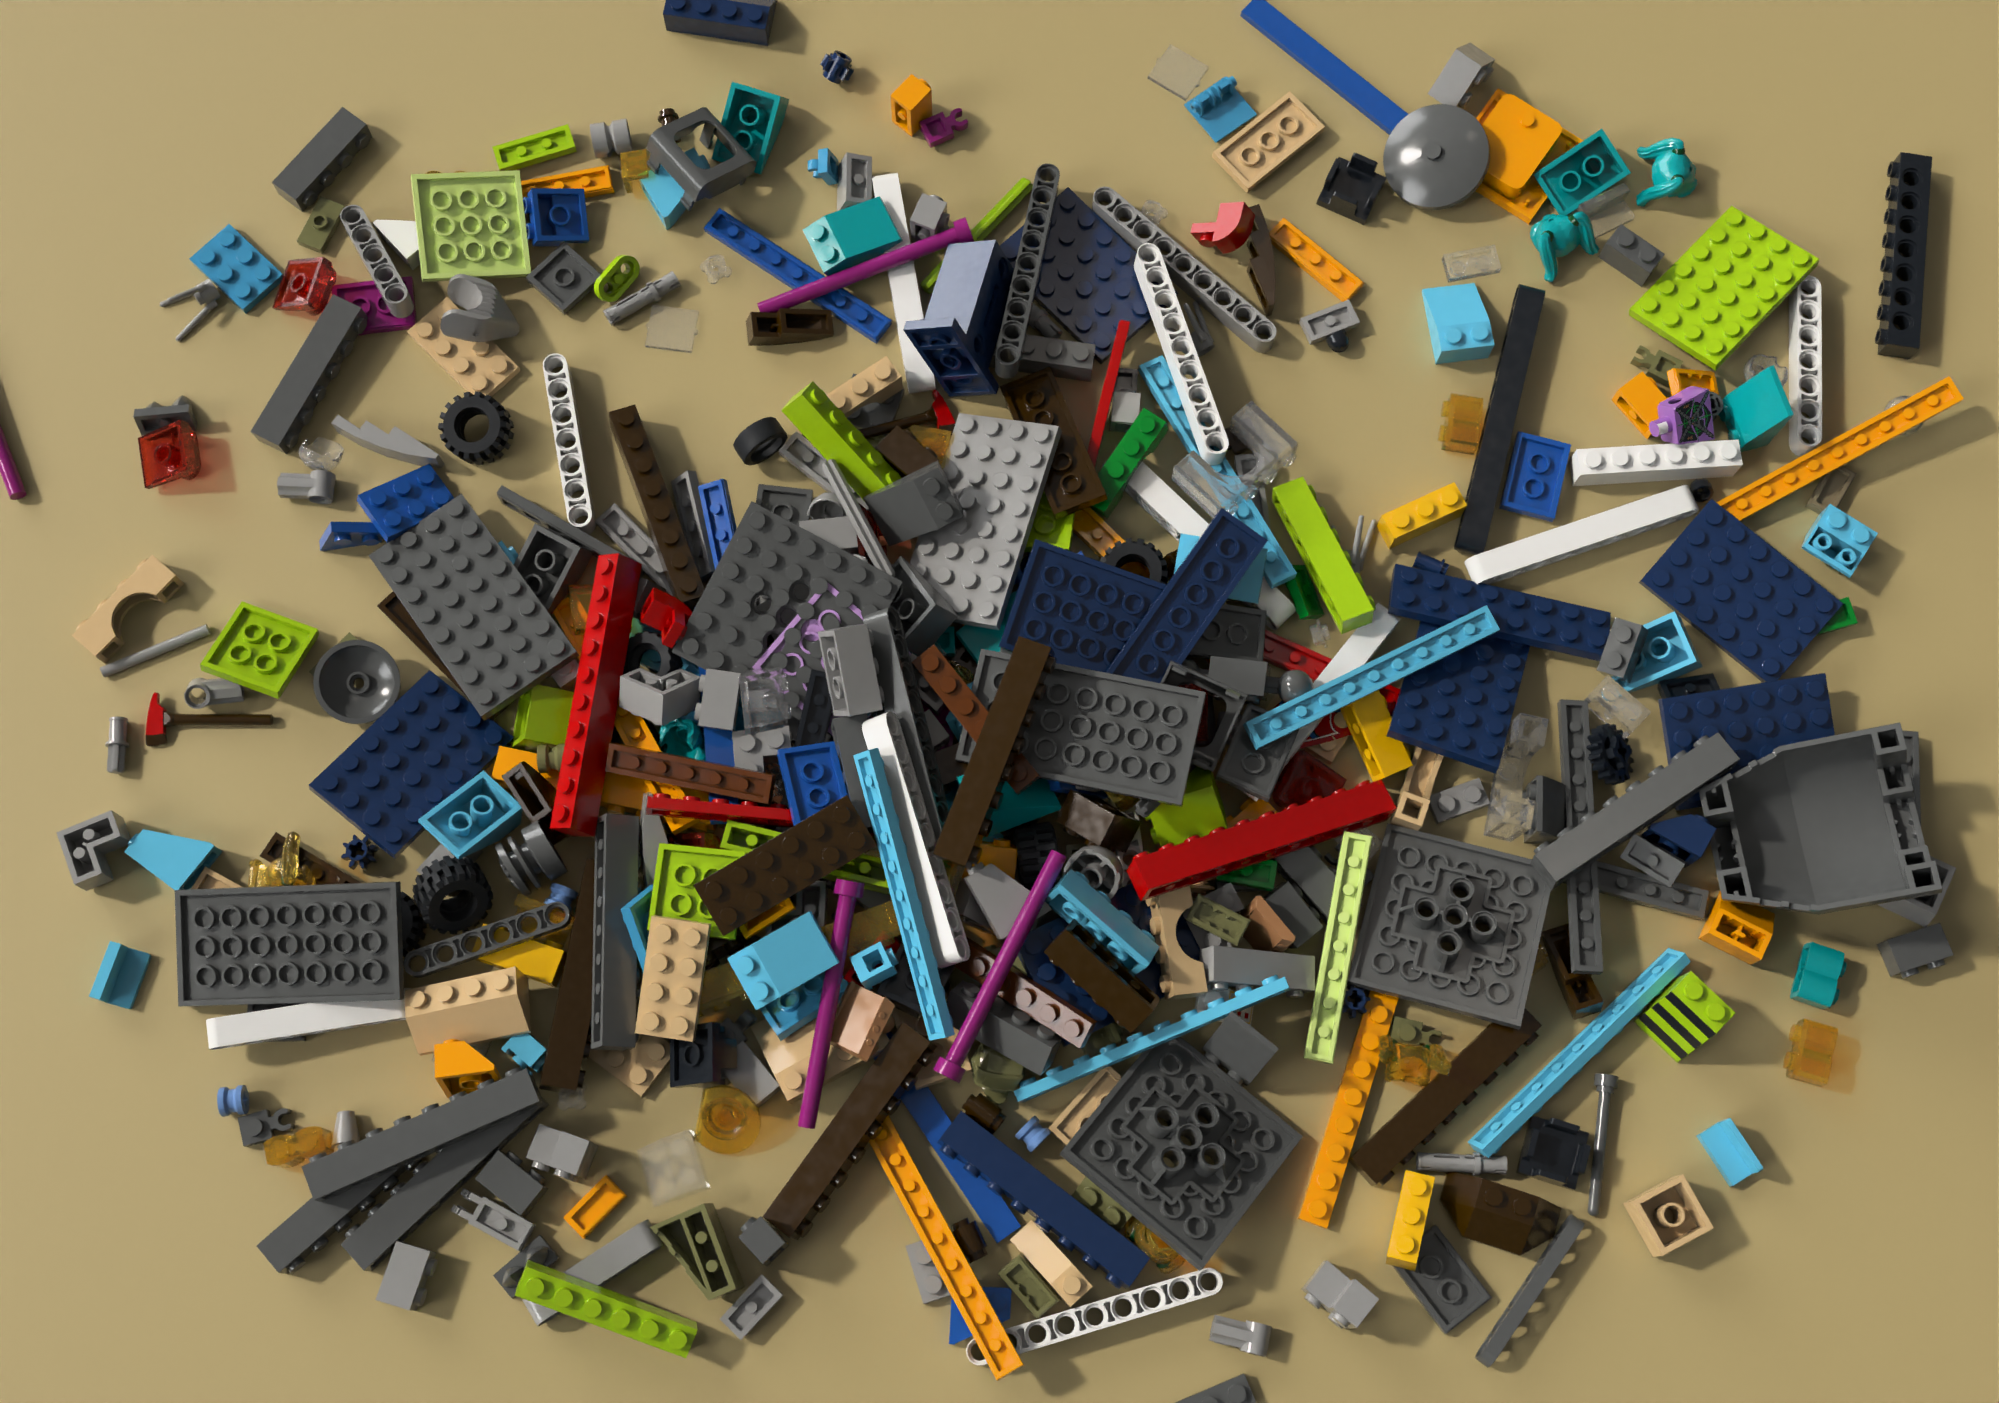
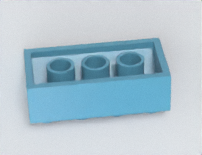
(1113, 928)

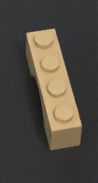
(869, 386)
(102, 630)
(1416, 789)
(1180, 974)

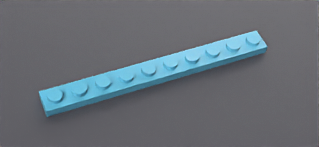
(1162, 386)
(1370, 677)
(904, 894)
(1162, 1033)
(1578, 1052)

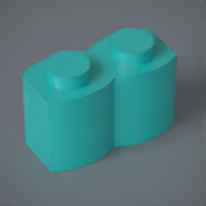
(1818, 975)

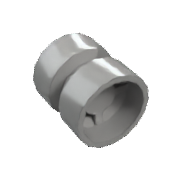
(610, 138)

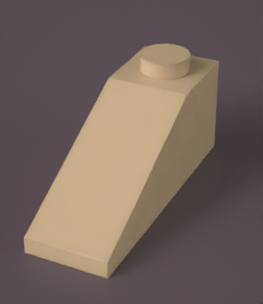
(1051, 1263)

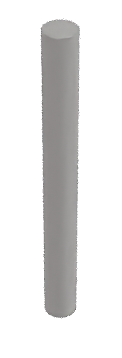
(155, 650)

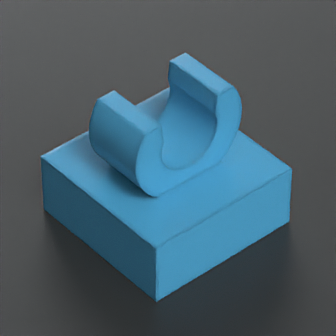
(825, 166)

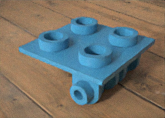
(1220, 109)

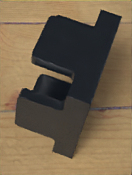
(1352, 188)
(901, 988)
(701, 1061)
(1554, 1152)

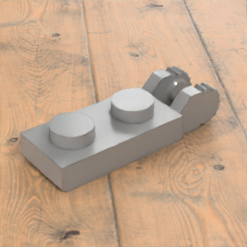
(496, 1220)

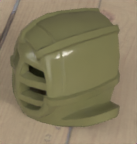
(995, 1073)

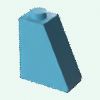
(666, 193)
(171, 857)

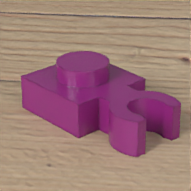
(940, 129)

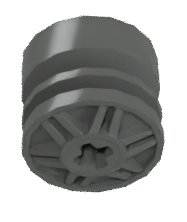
(530, 859)

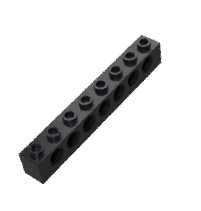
(1915, 171)

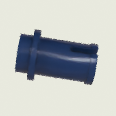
(1430, 564)

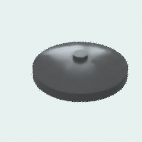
(1436, 157)

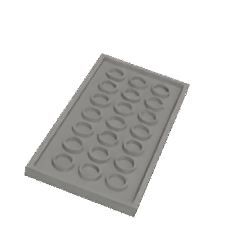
(999, 480)

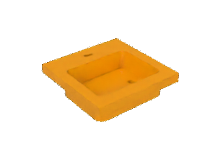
(1520, 145)

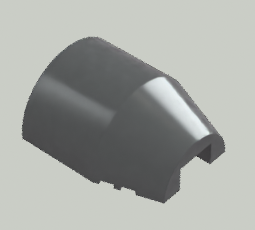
(1821, 826)

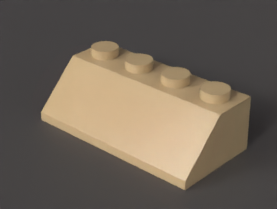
(469, 1009)

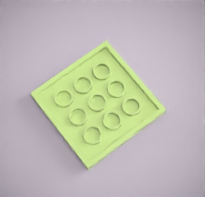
(470, 225)

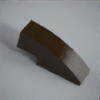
(788, 326)
(534, 796)
(1577, 989)

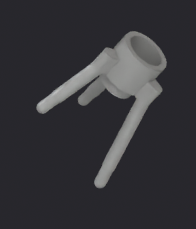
(203, 293)
(1201, 338)
(1358, 558)

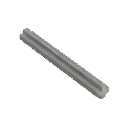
(857, 517)

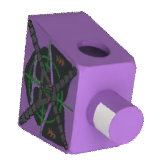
(1685, 417)

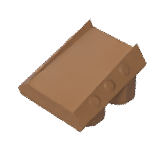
(1266, 929)
(861, 1021)

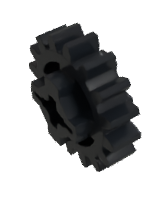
(1610, 754)

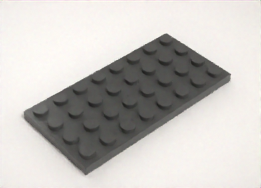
(473, 607)
(1103, 730)
(289, 944)

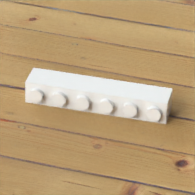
(1655, 462)

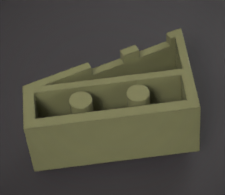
(702, 1249)

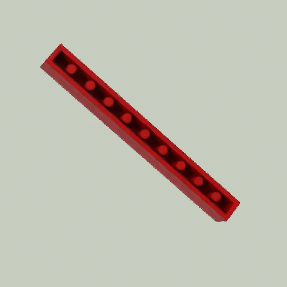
(596, 696)
(1259, 839)

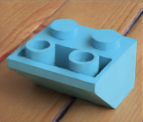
(1838, 540)

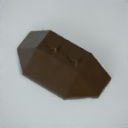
(1498, 1213)

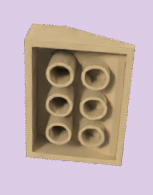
(791, 1057)

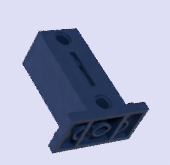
(964, 317)

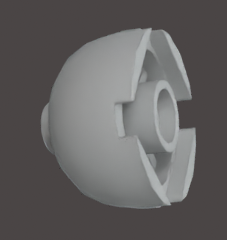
(1099, 867)

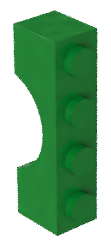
(1134, 447)

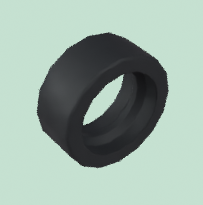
(760, 441)

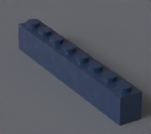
(1044, 1200)

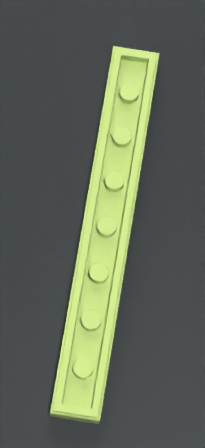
(1337, 947)

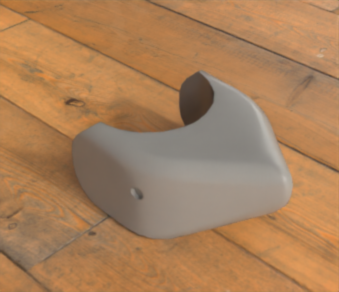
(485, 315)

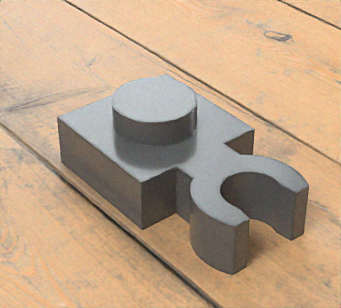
(260, 1126)

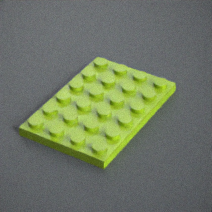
(1723, 287)

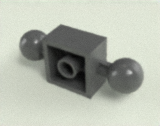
(1253, 679)

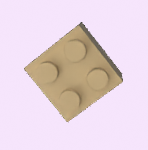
(1668, 1215)

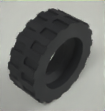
(646, 641)

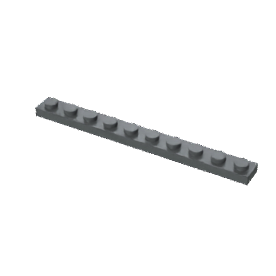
(1579, 800)

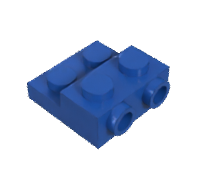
(556, 216)

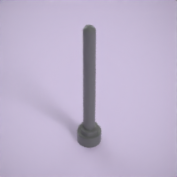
(1605, 1086)

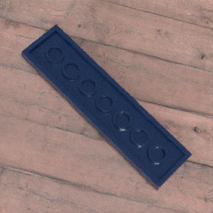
(1190, 599)
(1519, 615)

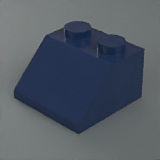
(1682, 836)

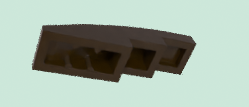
(1261, 266)

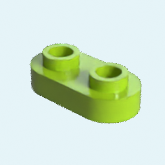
(616, 280)

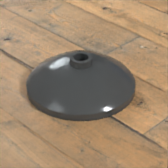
(336, 678)

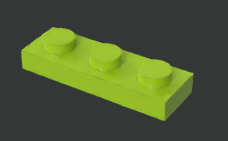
(534, 148)

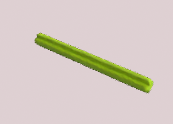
(988, 223)

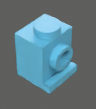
(865, 963)
(527, 1051)

